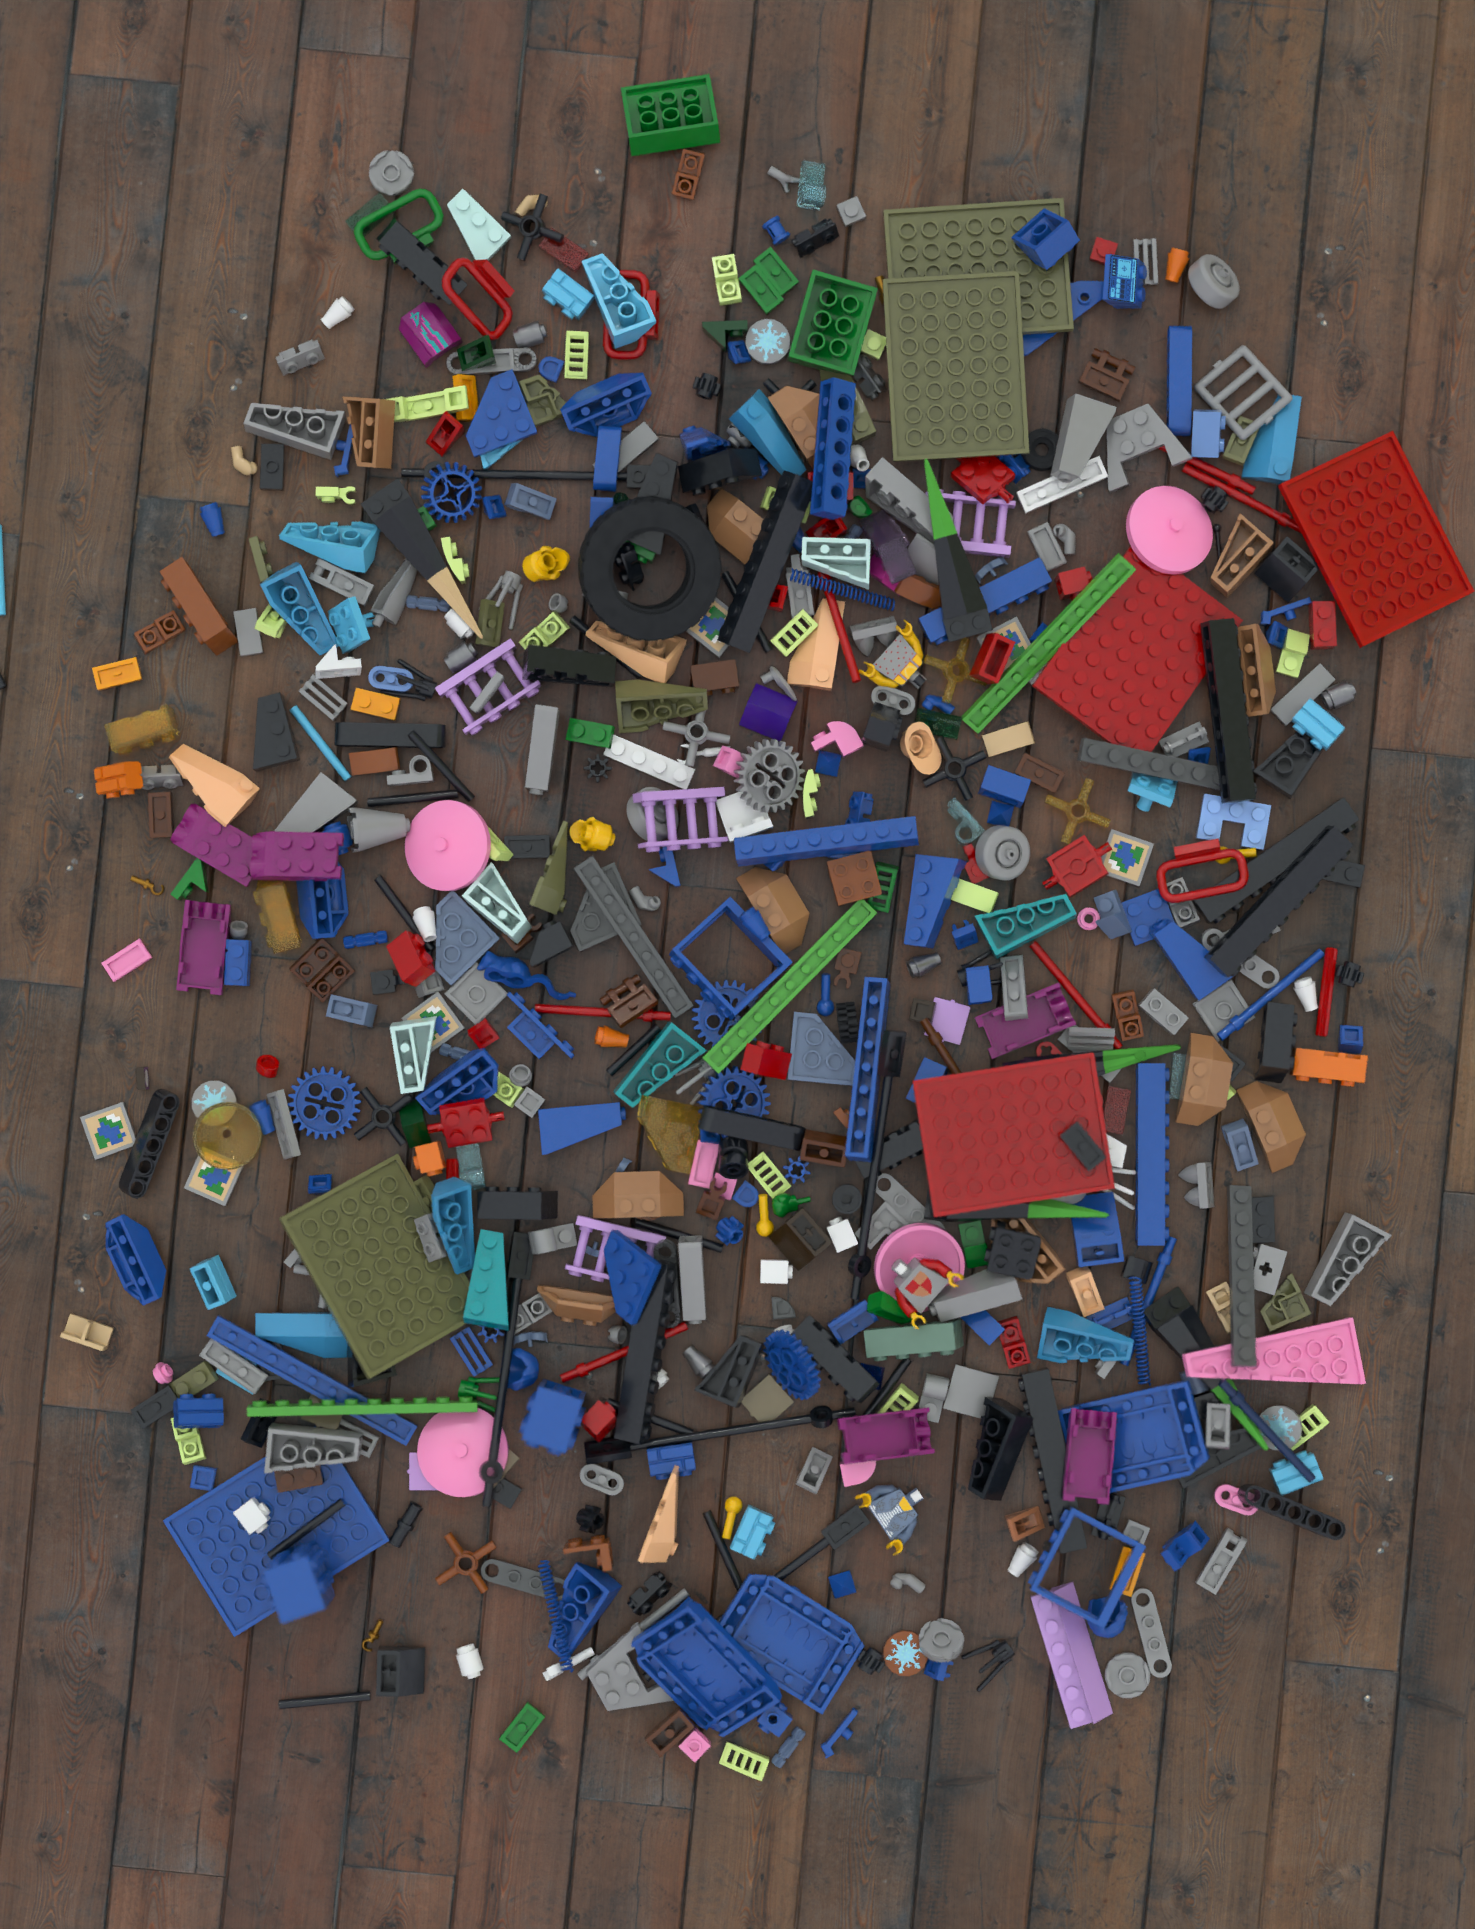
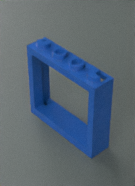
(766, 945)
(1120, 1583)

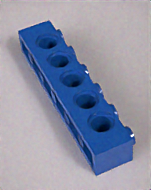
(833, 448)

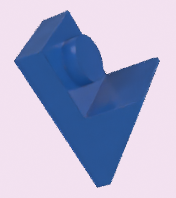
(667, 872)
(978, 985)

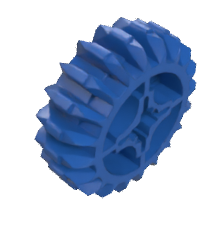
(441, 497)

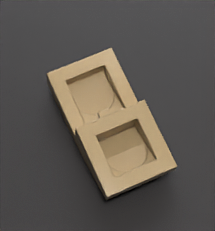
(1008, 739)
(1220, 1300)

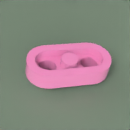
(1233, 1502)

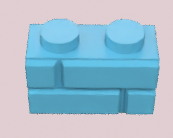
(568, 295)
(1317, 725)
(213, 1282)
(1288, 1478)
(751, 1532)

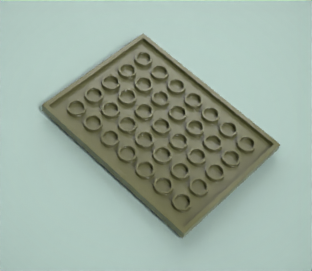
(980, 241)
(955, 366)
(374, 1268)

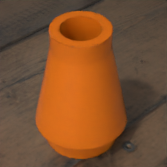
(1176, 264)
(610, 1037)

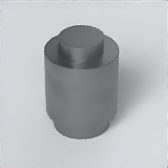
(530, 334)
(461, 657)
(1338, 695)

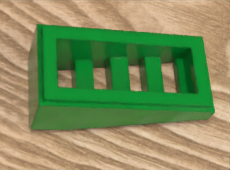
(880, 866)
(886, 1307)

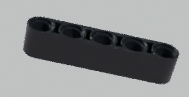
(387, 734)
(751, 1127)
(150, 1154)
(1301, 1515)

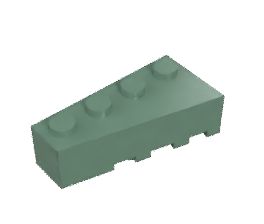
(908, 1340)

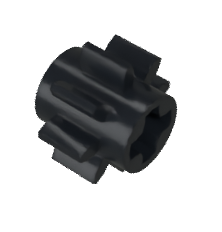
(706, 386)
(1214, 499)
(593, 764)
(1349, 974)
(590, 1519)
(870, 1660)

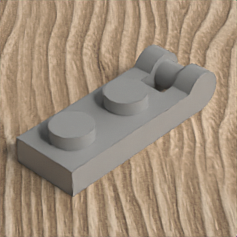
(342, 582)
(1221, 1561)

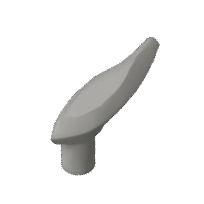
(775, 675)

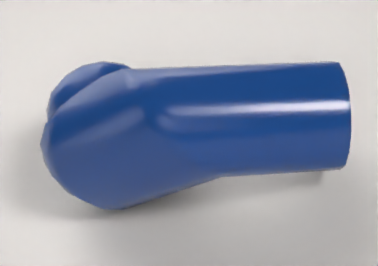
(932, 700)

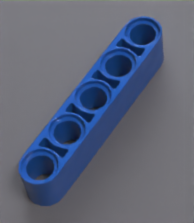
(1179, 380)

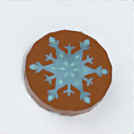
(903, 1653)

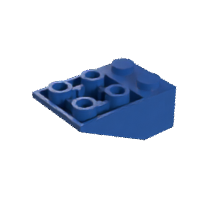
(1097, 1239)

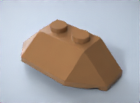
(799, 414)
(733, 525)
(1257, 670)
(778, 905)
(1204, 1081)
(1273, 1123)
(637, 1196)
(1048, 1262)
(577, 1304)

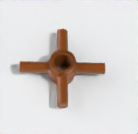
(457, 1568)

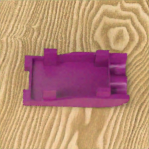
(216, 845)
(296, 856)
(203, 946)
(1046, 1015)
(885, 1435)
(1089, 1455)

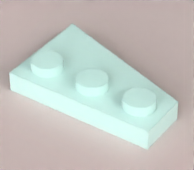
(477, 226)

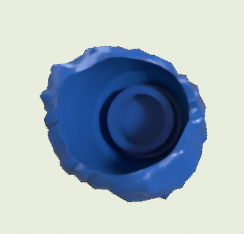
(523, 1369)
(1116, 1621)

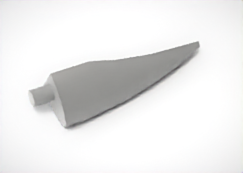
(393, 596)

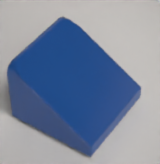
(1350, 1039)

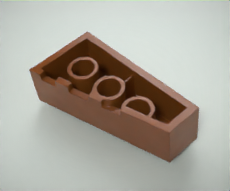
(198, 606)

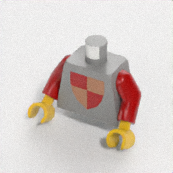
(920, 1283)

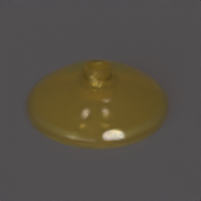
(231, 1151)

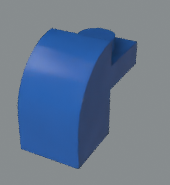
(1183, 1545)

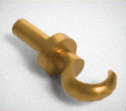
(146, 884)
(373, 1635)

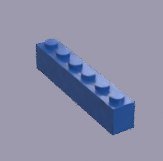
(997, 595)

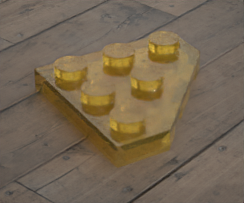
(672, 1130)

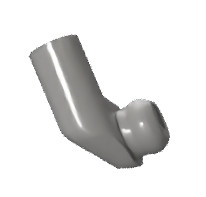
(1067, 536)
(644, 902)
(907, 1579)

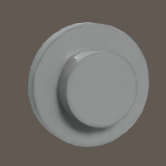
(520, 1075)

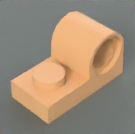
(1085, 1290)

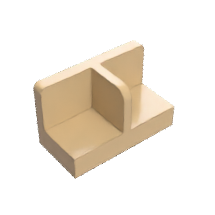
(87, 1332)

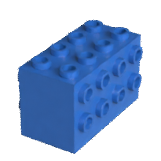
(553, 1417)
(299, 1582)

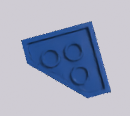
(500, 416)
(630, 1275)

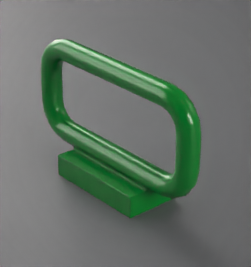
(422, 234)

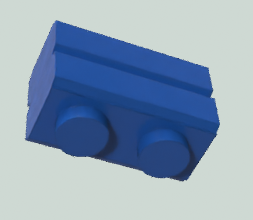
(238, 962)
(198, 1412)
(664, 1458)

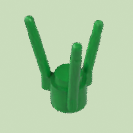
(469, 1388)

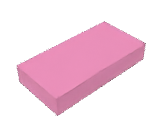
(127, 960)
(703, 1164)

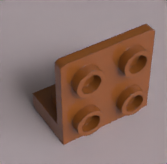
(854, 878)
(598, 1542)

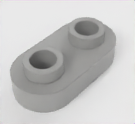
(893, 699)
(600, 1481)

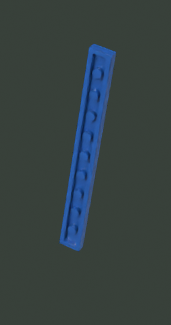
(305, 1376)

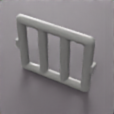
(1257, 366)

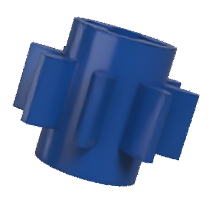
(794, 1176)
(729, 1230)
(485, 1332)

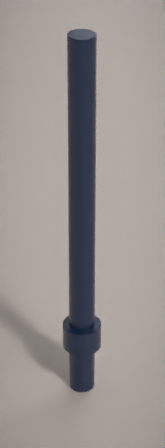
(1237, 1399)

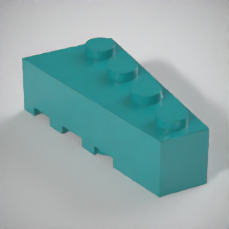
(1021, 924)
(659, 1063)
(487, 1289)

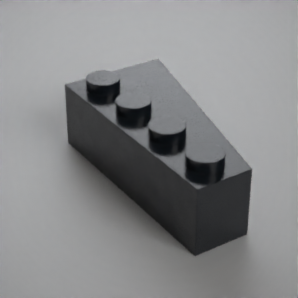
(835, 1360)
(998, 1448)

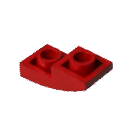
(1013, 1343)

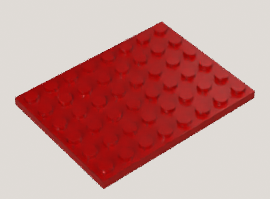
(1376, 539)
(1134, 658)
(997, 1132)

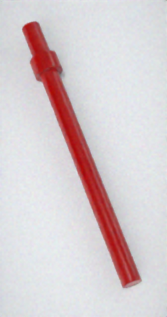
(1232, 480)
(1282, 518)
(842, 635)
(1071, 990)
(596, 1011)
(583, 1369)

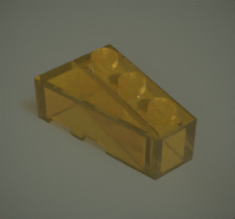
(142, 730)
(277, 915)

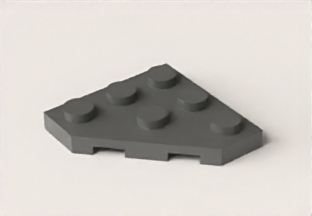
(591, 923)

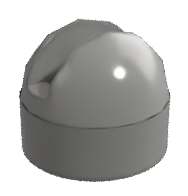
(558, 603)
(238, 929)
(617, 1334)

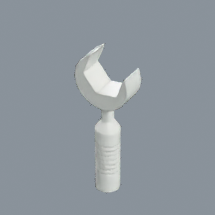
(707, 752)
(555, 1670)

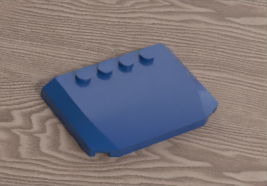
(1154, 1436)
(792, 1638)
(705, 1670)

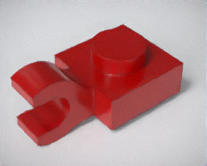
(974, 873)

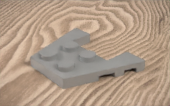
(1135, 435)
(618, 1679)

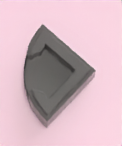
(781, 1308)

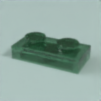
(374, 204)
(940, 723)

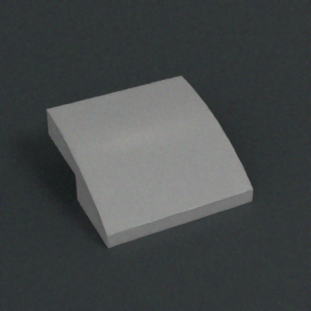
(923, 558)
(969, 1390)

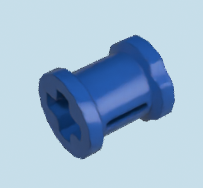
(776, 230)

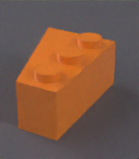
(1329, 1066)

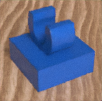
(964, 936)
(937, 1670)

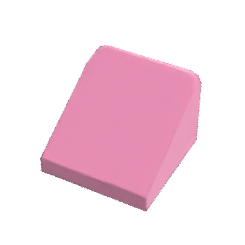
(730, 1185)

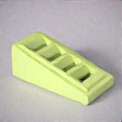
(568, 354)
(788, 627)
(762, 1156)
(904, 1391)
(1315, 1427)
(741, 1768)

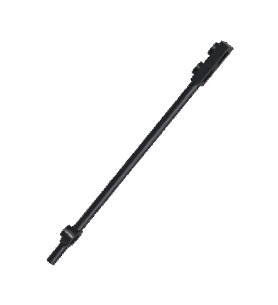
(634, 476)
(889, 1067)
(518, 1268)
(615, 1449)
(834, 1534)

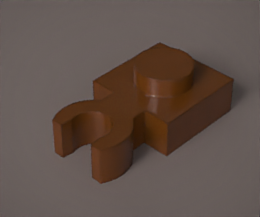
(527, 938)
(847, 963)
(712, 1202)

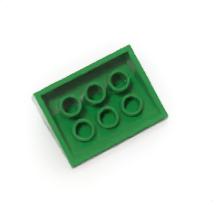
(670, 115)
(832, 323)

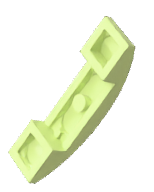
(431, 404)

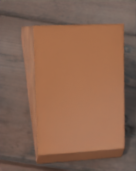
(1024, 1523)

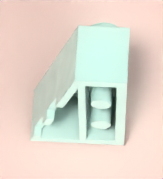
(839, 558)
(496, 903)
(412, 1051)

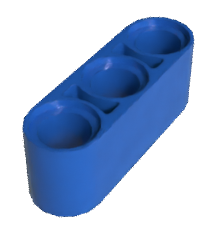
(607, 458)

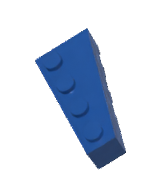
(930, 898)

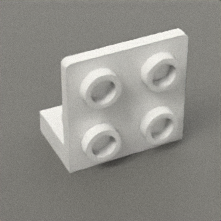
(741, 819)

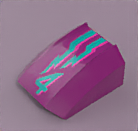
(428, 332)

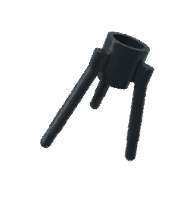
(424, 687)
(962, 972)
(1002, 1653)

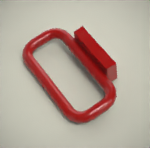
(492, 283)
(653, 299)
(1200, 853)

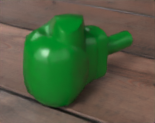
(859, 507)
(784, 1204)

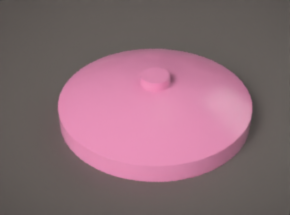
(1169, 530)
(447, 845)
(918, 1242)
(454, 1449)

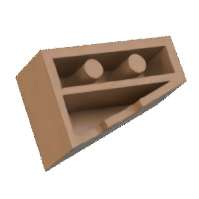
(372, 430)
(1240, 557)

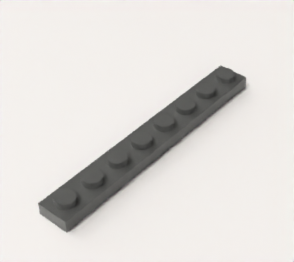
(1148, 763)
(633, 936)
(1241, 1276)

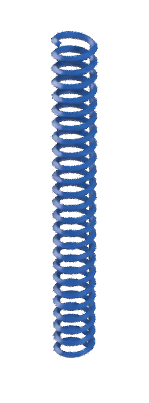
(843, 589)
(1141, 1374)
(555, 1614)

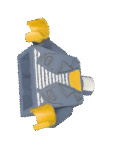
(893, 1512)

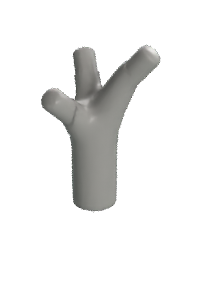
(782, 177)

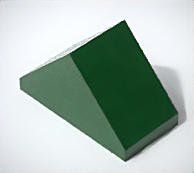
(476, 354)
(414, 1124)

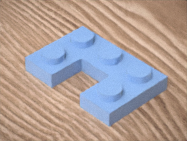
(1251, 814)

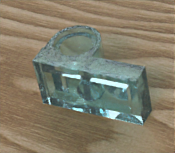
(811, 188)
(957, 811)
(471, 1165)

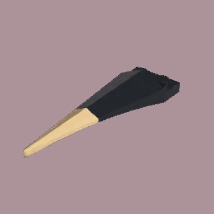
(401, 523)

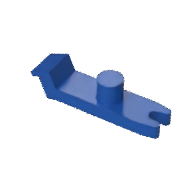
(345, 446)
(1288, 610)
(841, 1730)

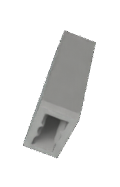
(1079, 434)
(542, 748)
(317, 807)
(692, 1278)
(975, 1294)

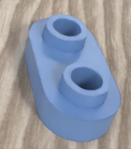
(390, 682)

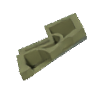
(541, 400)
(1285, 1306)

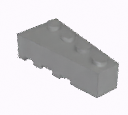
(900, 498)
(1344, 1257)

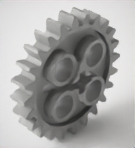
(758, 792)

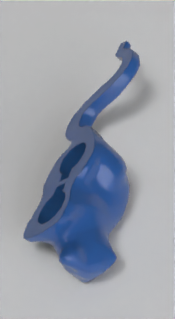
(515, 974)

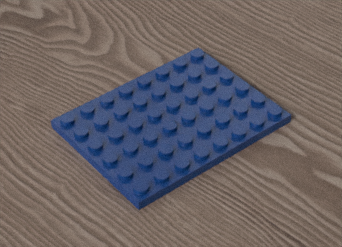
(233, 1561)

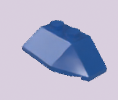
(607, 403)
(323, 906)
(466, 1079)
(135, 1259)

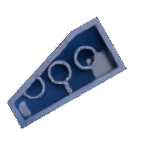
(701, 443)
(583, 1602)

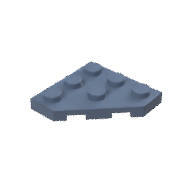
(460, 937)
(818, 1053)

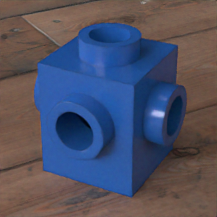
(777, 1724)

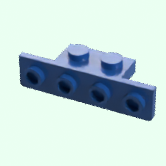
(533, 1032)

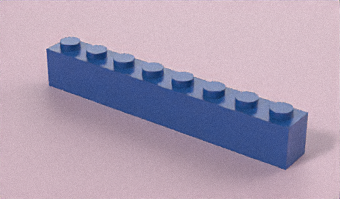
(826, 841)
(866, 1081)
(1150, 1155)

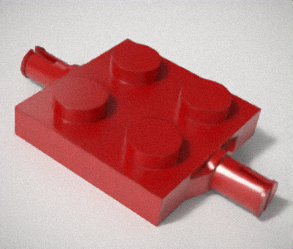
(984, 478)
(1077, 866)
(465, 1122)

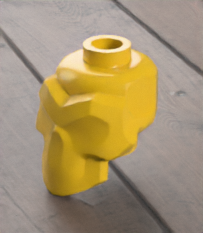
(545, 564)
(592, 834)

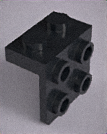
(1012, 1252)

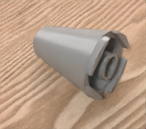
(375, 827)

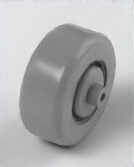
(1213, 281)
(637, 820)
(1002, 852)

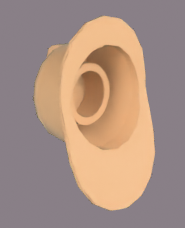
(921, 748)

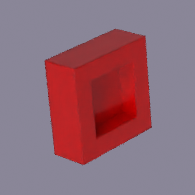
(1101, 248)
(483, 1034)

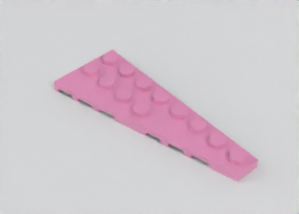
(1305, 1354)

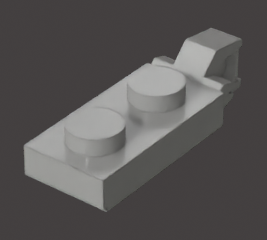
(799, 594)

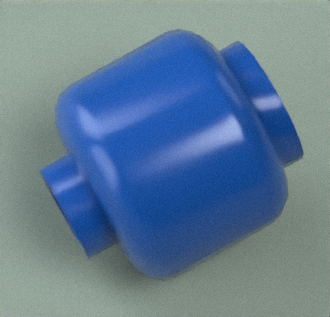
(340, 828)

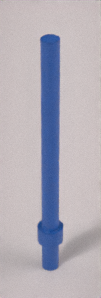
(1237, 1022)
(1164, 1259)

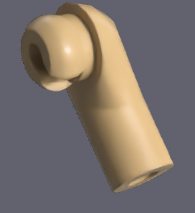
(526, 205)
(242, 464)

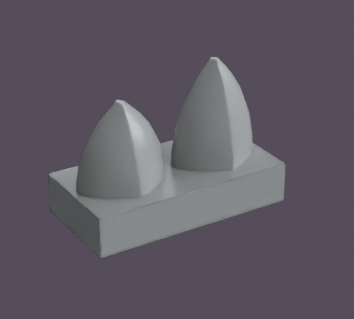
(864, 633)
(1202, 1175)

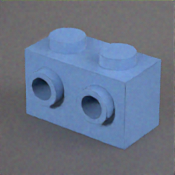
(1207, 433)

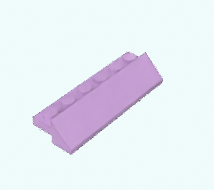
(1072, 1658)

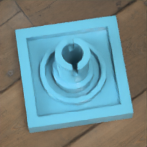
(350, 624)
(1151, 790)

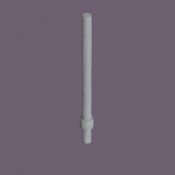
(645, 1624)

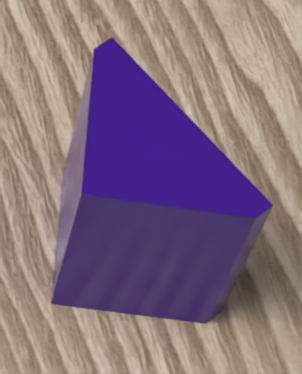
(768, 712)

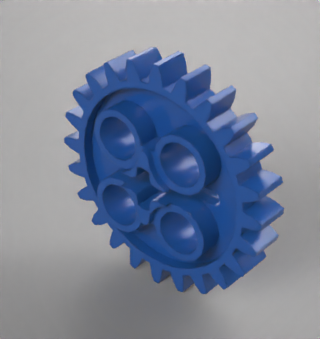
(709, 1008)
(717, 1092)
(320, 1123)
(792, 1364)

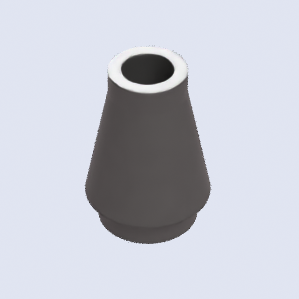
(921, 965)
(698, 1362)

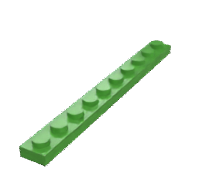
(1048, 642)
(789, 985)
(352, 1406)

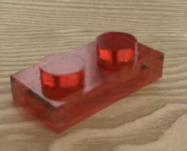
(565, 252)
(1116, 1109)

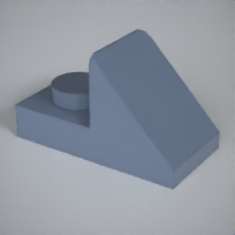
(1113, 917)

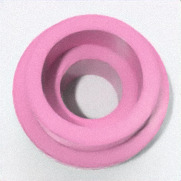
(1088, 911)
(163, 1373)

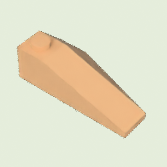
(816, 655)
(649, 658)
(219, 786)
(663, 1529)

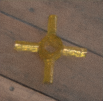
(947, 668)
(1081, 801)

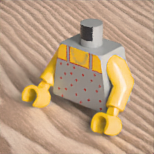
(898, 662)

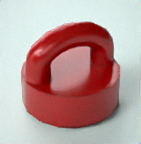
(267, 1066)

